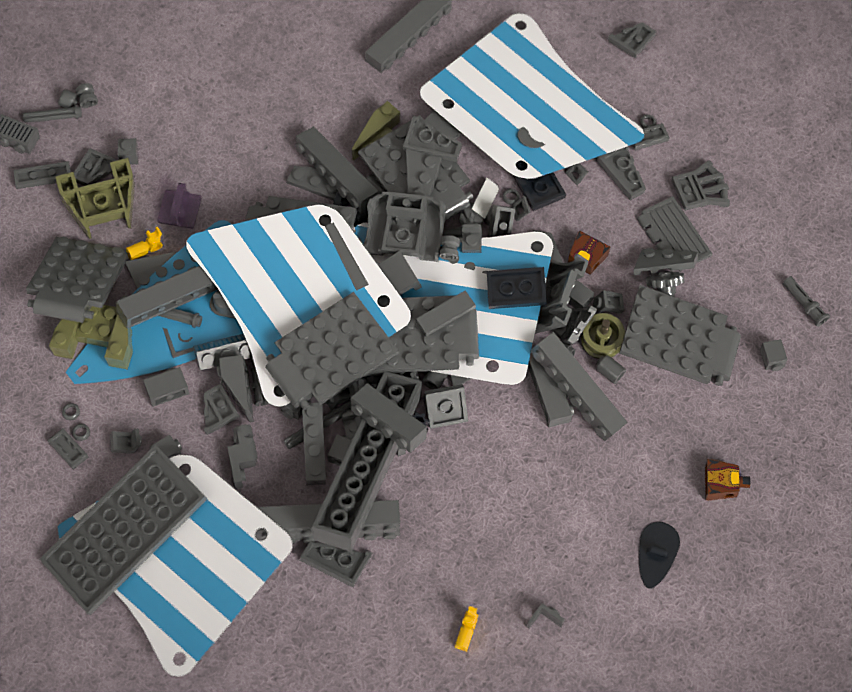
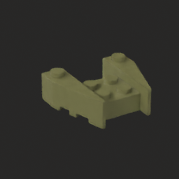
(379, 125)
(102, 200)
(103, 330)

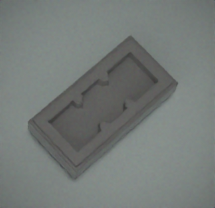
(652, 136)
(68, 448)

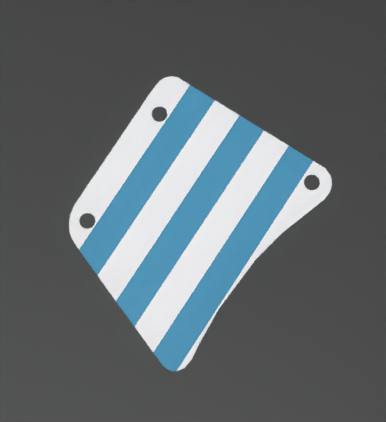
(521, 82)
(284, 274)
(503, 332)
(201, 571)

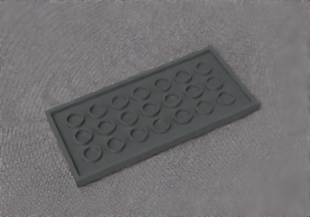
(123, 529)

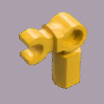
(151, 244)
(466, 632)

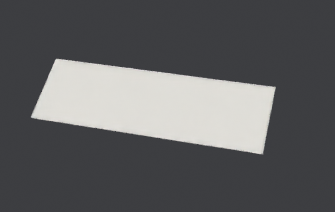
(485, 198)

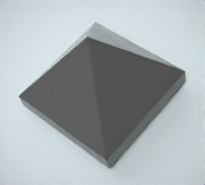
(580, 170)
(521, 203)

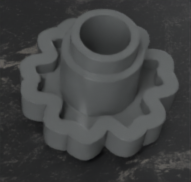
(665, 281)

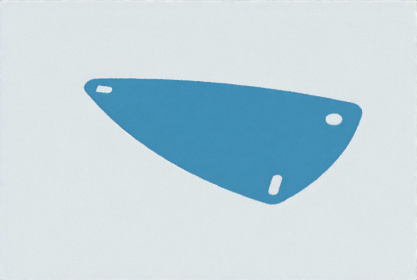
(149, 341)

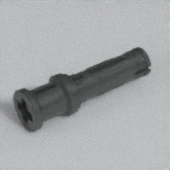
(811, 307)

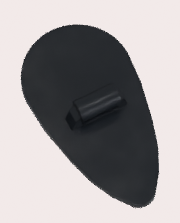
(657, 552)

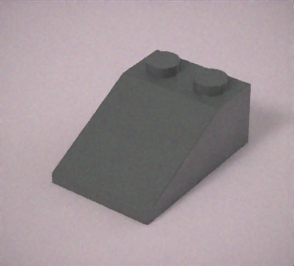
(235, 376)

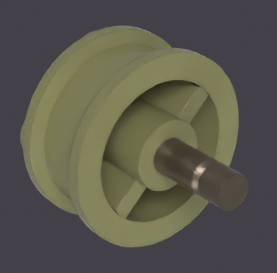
(603, 336)

